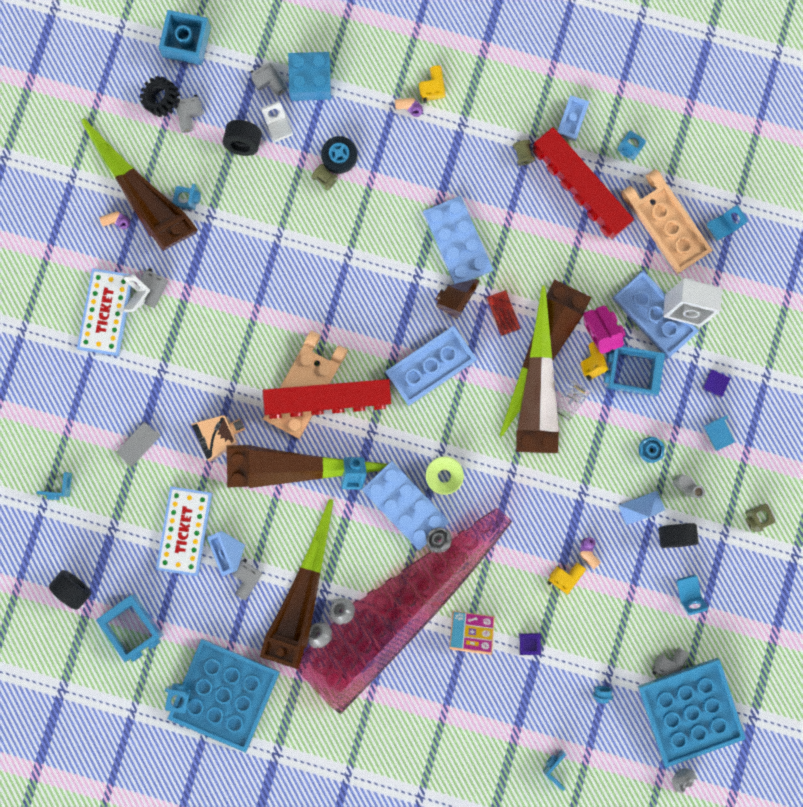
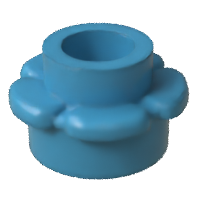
(603, 694)

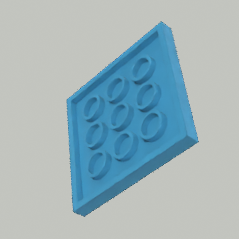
(225, 695)
(691, 712)

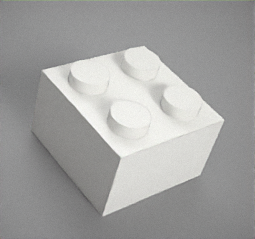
(692, 302)

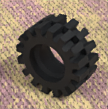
(151, 91)

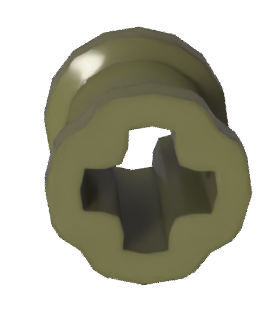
(523, 152)
(324, 177)

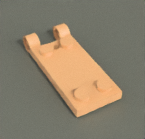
(668, 223)
(306, 374)

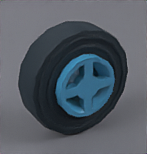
(339, 147)

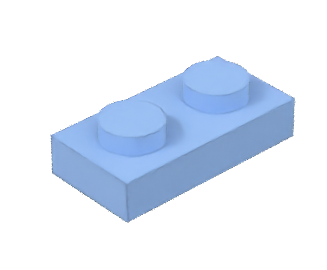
(573, 118)

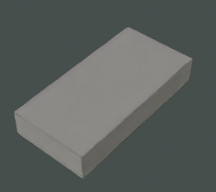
(138, 444)

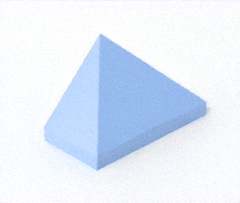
(641, 508)
(226, 552)

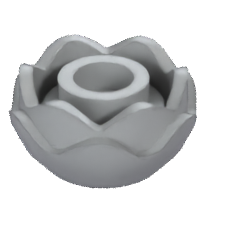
(436, 535)
(344, 616)
(324, 633)
(683, 779)

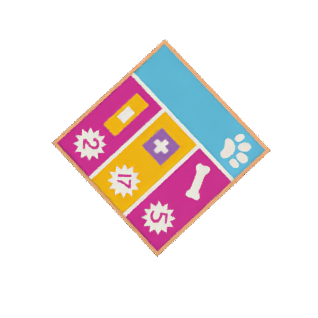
(472, 632)

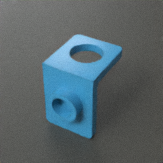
(628, 149)
(194, 197)
(724, 225)
(719, 433)
(65, 488)
(690, 594)
(177, 689)
(551, 764)

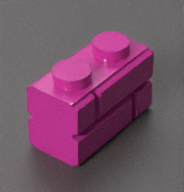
(604, 329)

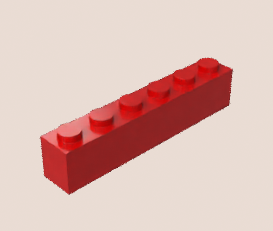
(582, 183)
(326, 397)

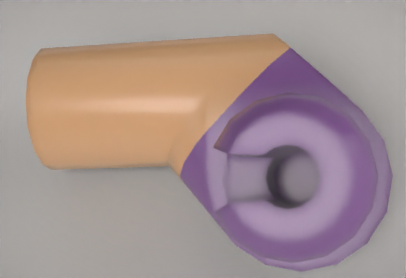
(410, 105)
(115, 218)
(586, 552)

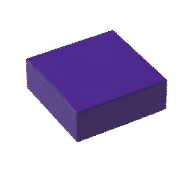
(716, 383)
(529, 643)

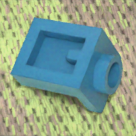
(354, 473)

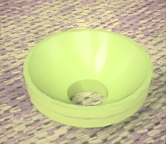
(452, 467)

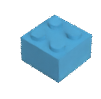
(184, 37)
(309, 76)

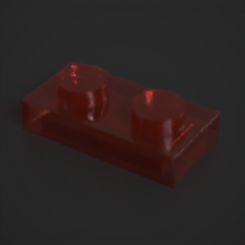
(503, 313)

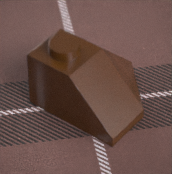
(456, 297)

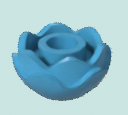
(657, 446)

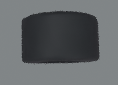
(242, 137)
(678, 535)
(69, 589)

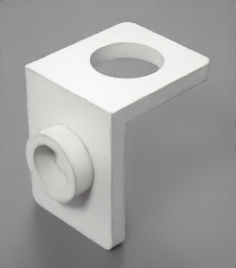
(278, 124)
(138, 298)

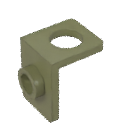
(753, 520)

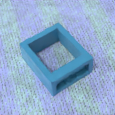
(655, 373)
(131, 601)

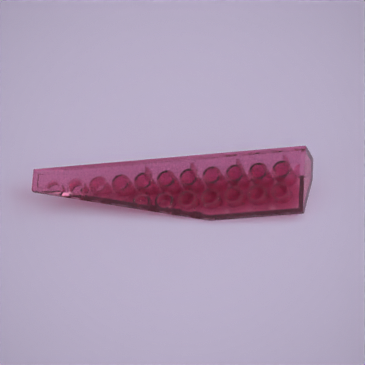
(395, 615)

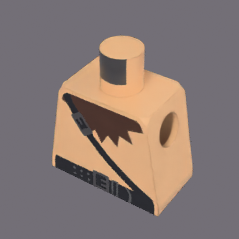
(216, 434)

